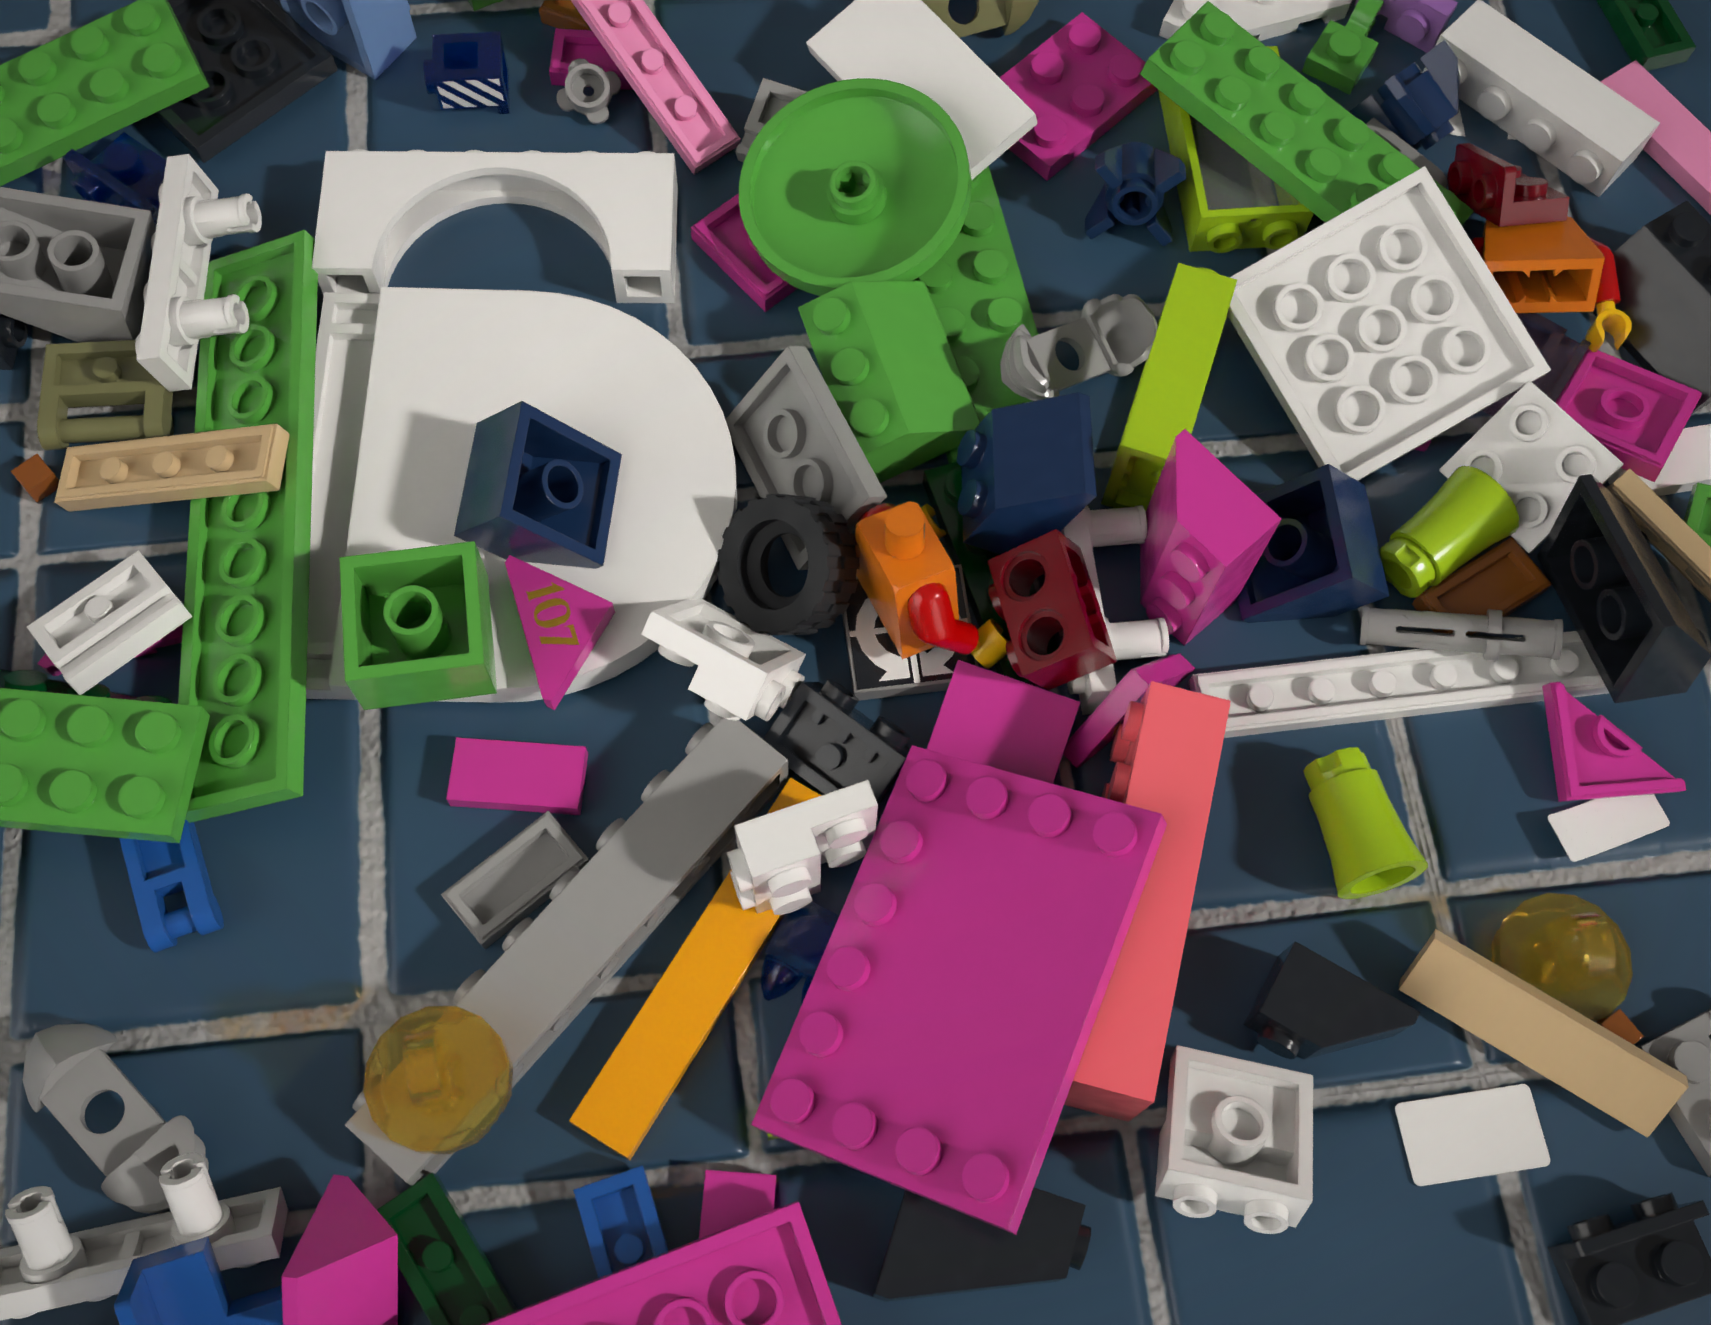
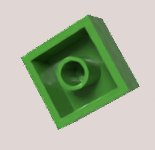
(417, 625)

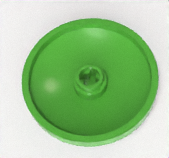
(855, 185)

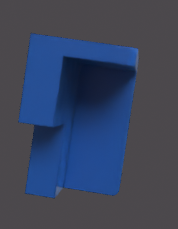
(188, 1289)

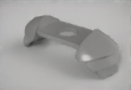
(1108, 338)
(71, 1067)

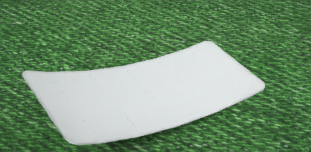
(1606, 824)

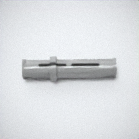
(1539, 637)

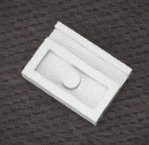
(108, 622)

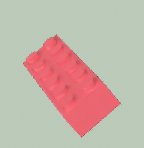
(1167, 765)

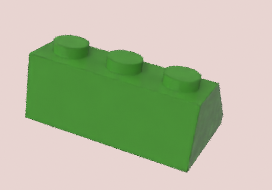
(890, 371)

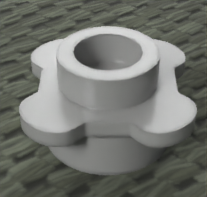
(583, 75)

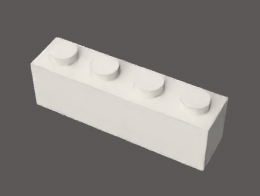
(1545, 99)

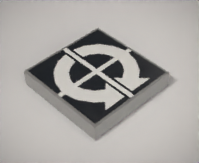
(877, 665)

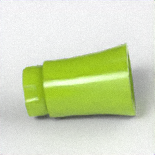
(1448, 531)
(1360, 826)

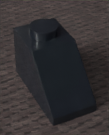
(1321, 1008)

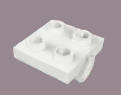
(1536, 459)

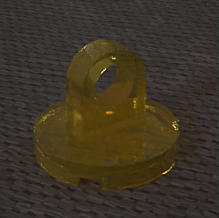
(1566, 952)
(438, 1080)

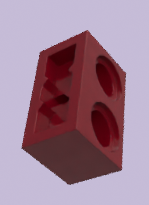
(1062, 603)

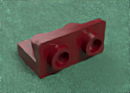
(1501, 191)

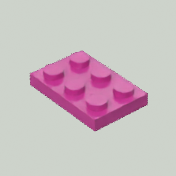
(1078, 89)

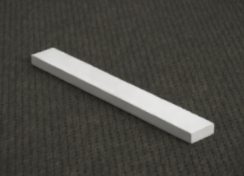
(1391, 686)

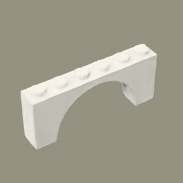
(387, 199)

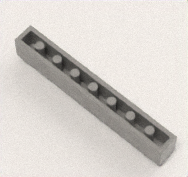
(607, 907)

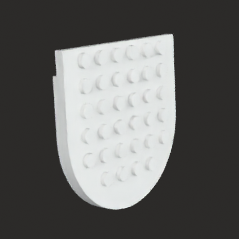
(395, 433)

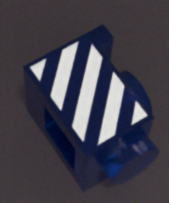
(468, 71)

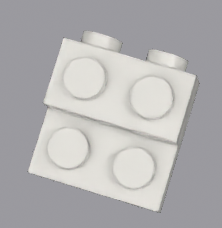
(737, 668)
(784, 850)
(1237, 1140)

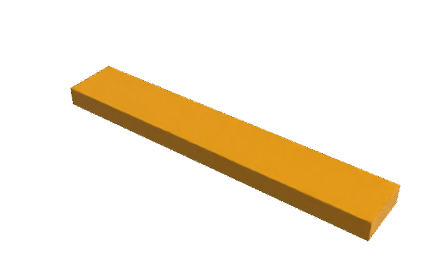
(678, 1014)

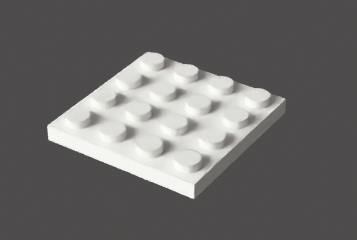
(1382, 328)

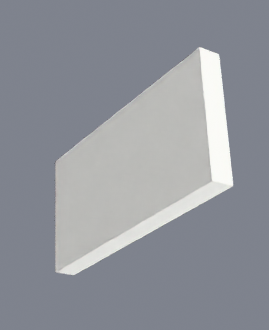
(916, 48)

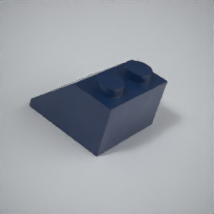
(1026, 471)
(538, 490)
(1321, 553)

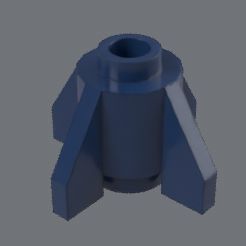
(1418, 102)
(1135, 189)

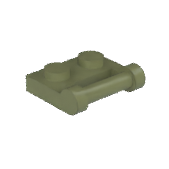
(93, 377)

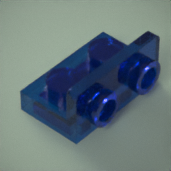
(120, 175)

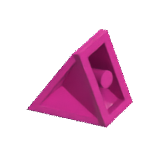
(343, 1264)

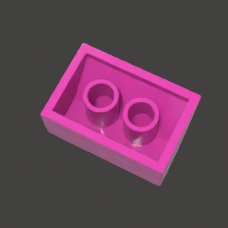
(1199, 539)

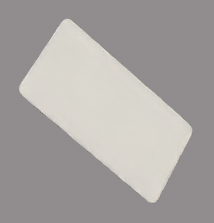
(1472, 1135)

